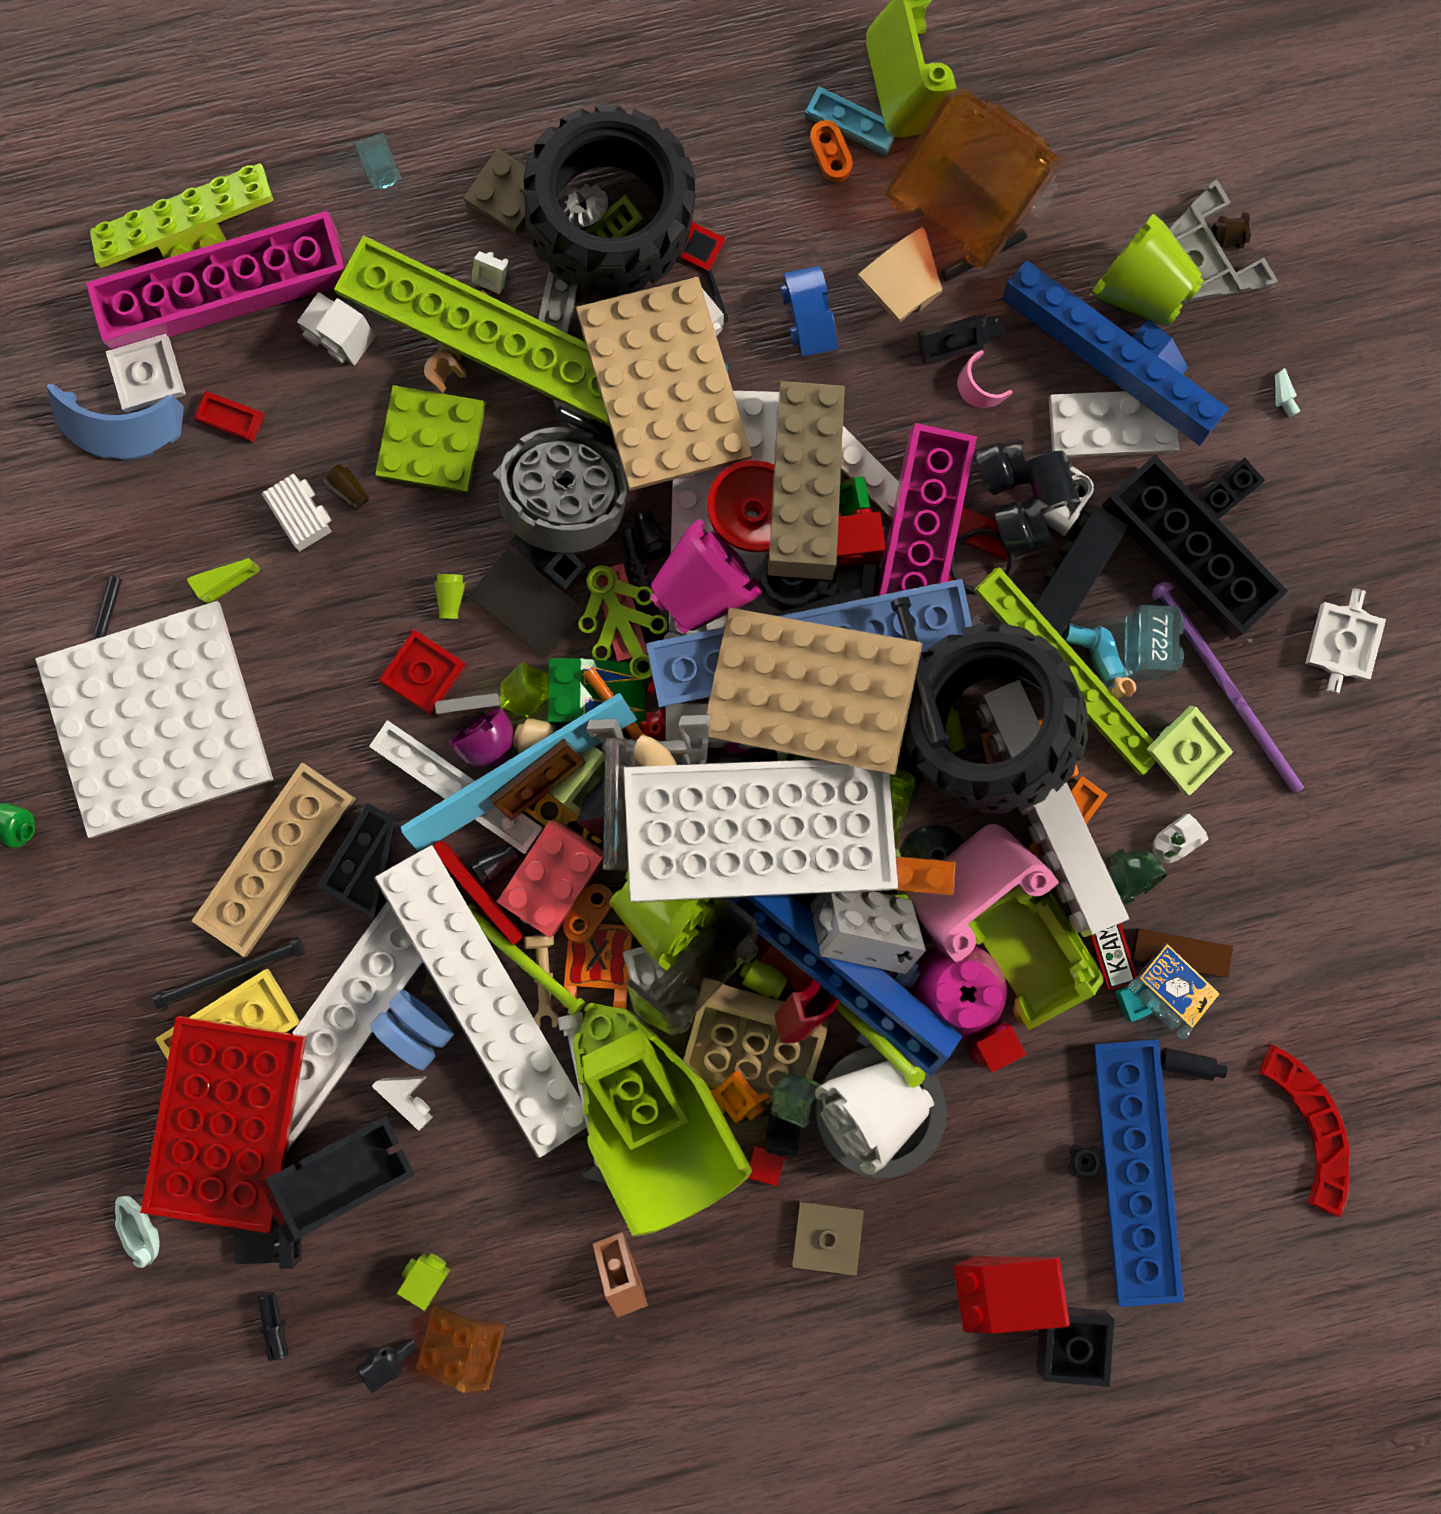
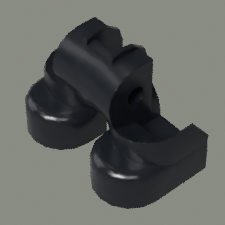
(1052, 488)

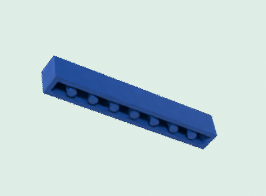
(1114, 353)
(861, 988)

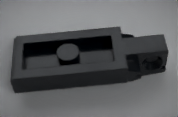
(958, 337)

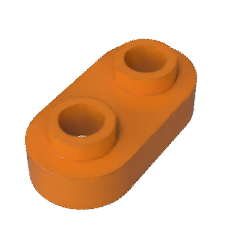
(831, 153)
(589, 913)

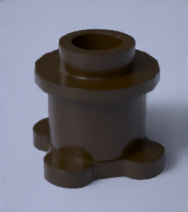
(1232, 230)

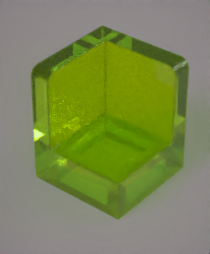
(524, 690)

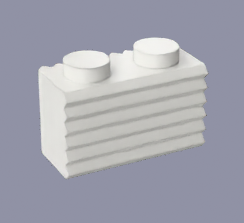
(297, 512)

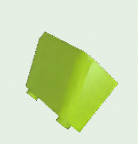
(904, 83)
(1037, 955)

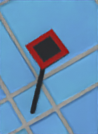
(702, 252)

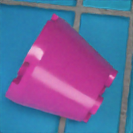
(702, 580)
(940, 990)

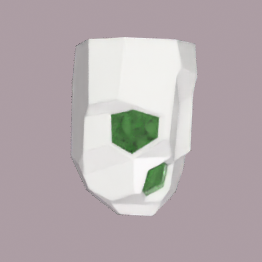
(1178, 839)

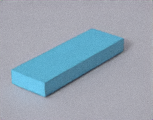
(851, 119)

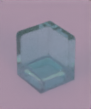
(793, 1099)

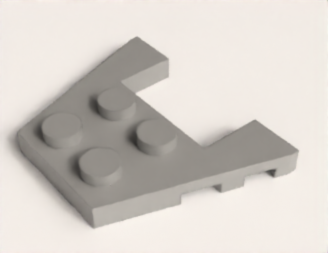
(1207, 254)
(687, 752)

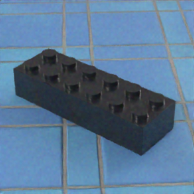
(1194, 548)

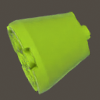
(1151, 275)
(664, 926)

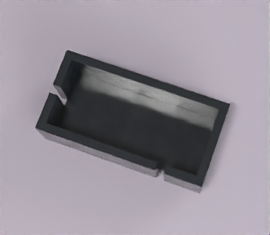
(336, 1179)

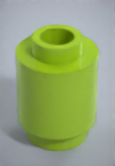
(763, 978)

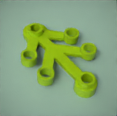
(619, 617)

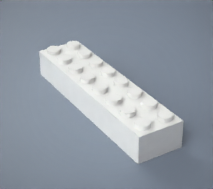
(1056, 820)

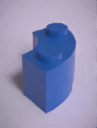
(809, 308)

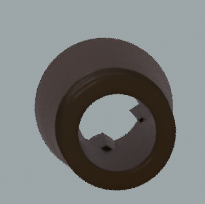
(345, 486)

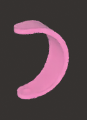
(972, 393)

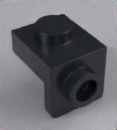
(781, 1136)

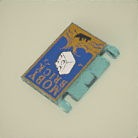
(1174, 990)

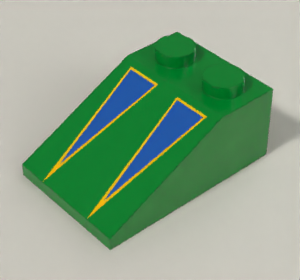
(573, 696)

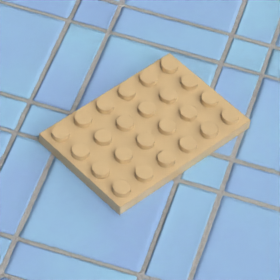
(663, 383)
(813, 690)

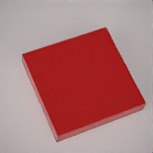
(422, 672)

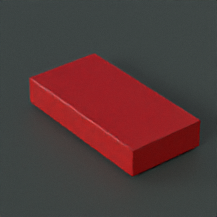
(229, 416)

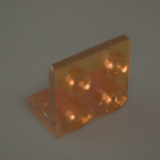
(460, 1350)

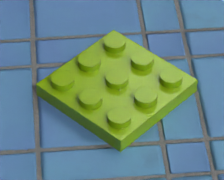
(430, 439)

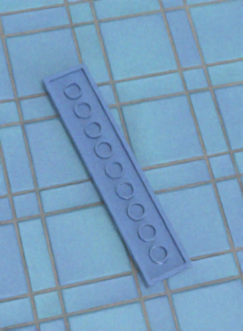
(687, 664)

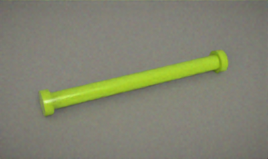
(528, 965)
(913, 1075)

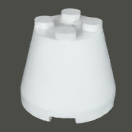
(872, 1113)

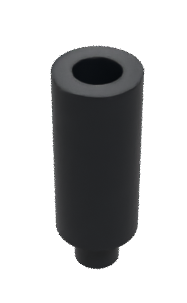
(1191, 1064)

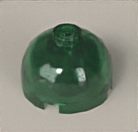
(1134, 873)

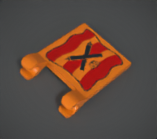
(599, 962)

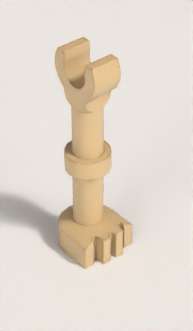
(540, 943)

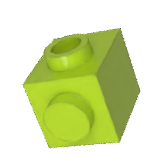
(423, 1279)

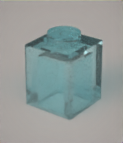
(378, 161)

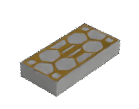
(468, 705)

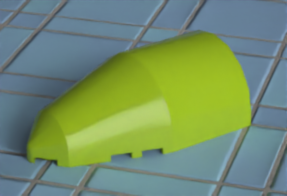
(675, 1171)

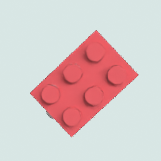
(552, 878)

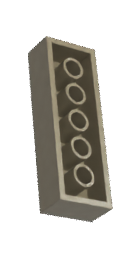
(806, 481)

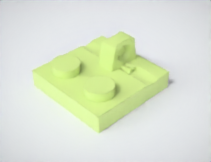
(1189, 750)

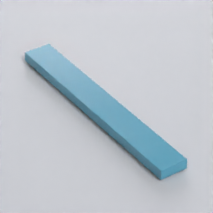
(474, 799)

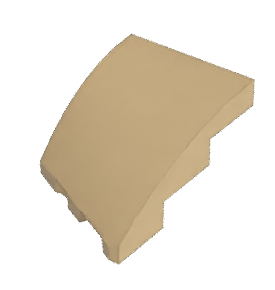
(903, 276)

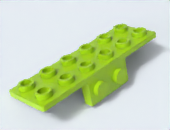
(182, 221)

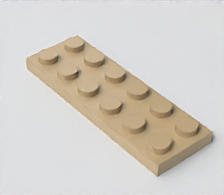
(273, 860)

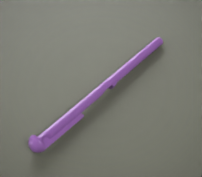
(1163, 592)

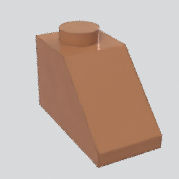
(619, 1275)

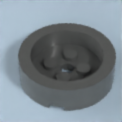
(555, 515)
(920, 1143)

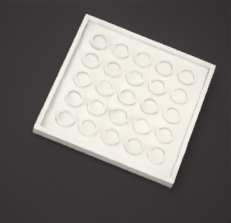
(154, 719)

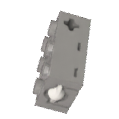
(868, 929)

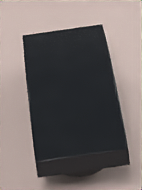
(1231, 488)

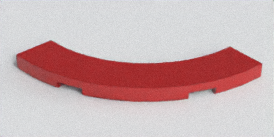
(1324, 1124)

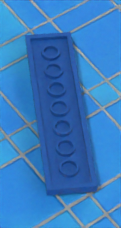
(1137, 1173)

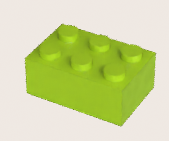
(635, 1089)

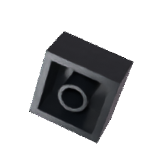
(1079, 1351)

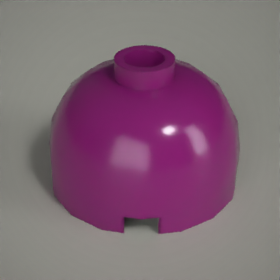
(485, 740)

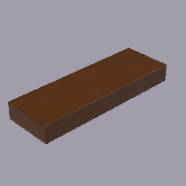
(537, 779)
(1201, 955)

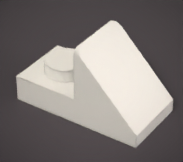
(398, 1092)

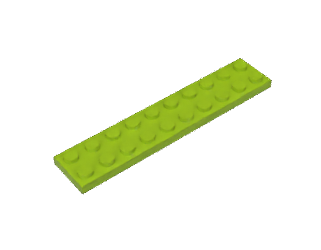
(472, 325)

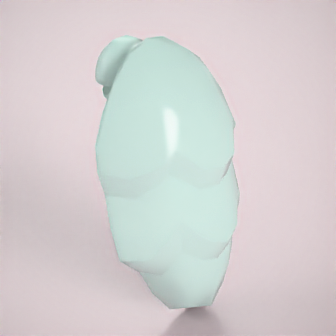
(136, 1232)

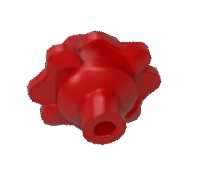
(655, 725)

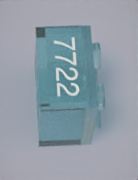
(1153, 642)

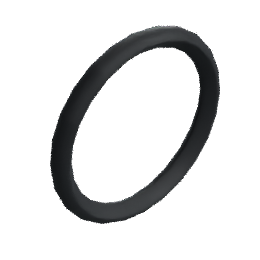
(975, 532)

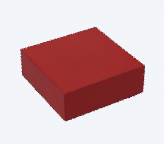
(765, 1166)

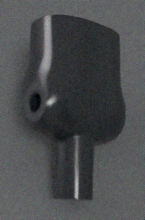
(384, 1365)

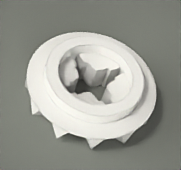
(596, 205)

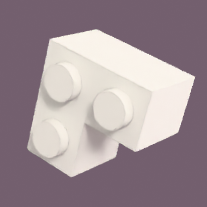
(337, 328)

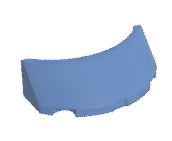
(117, 436)

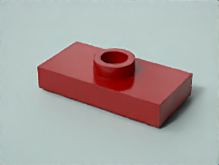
(972, 520)

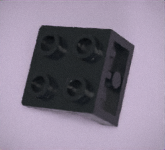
(262, 1247)

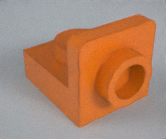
(740, 1098)

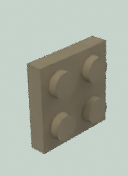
(500, 191)

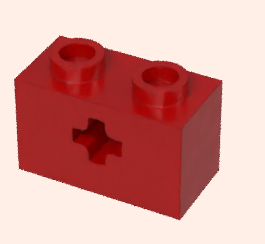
(995, 1047)

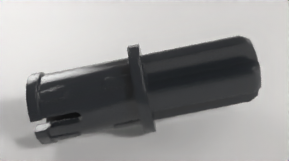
(272, 1327)

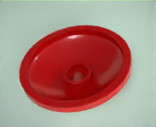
(735, 492)

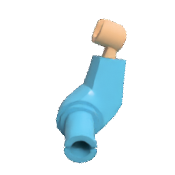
(1103, 657)

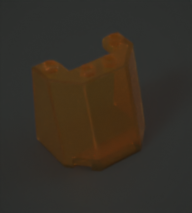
(975, 174)

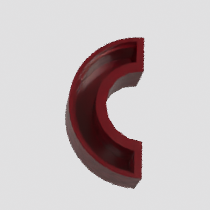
(806, 1007)

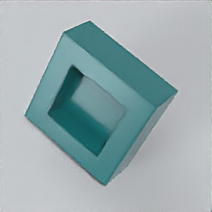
(1130, 1004)

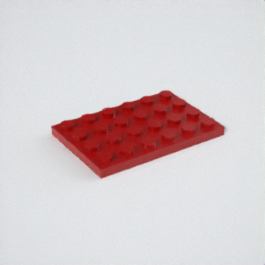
(222, 1123)

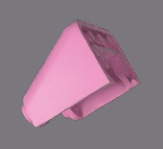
(984, 872)

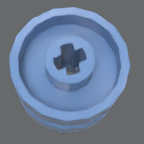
(411, 1029)

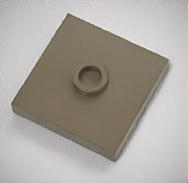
(827, 1238)

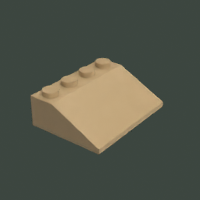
(741, 1034)

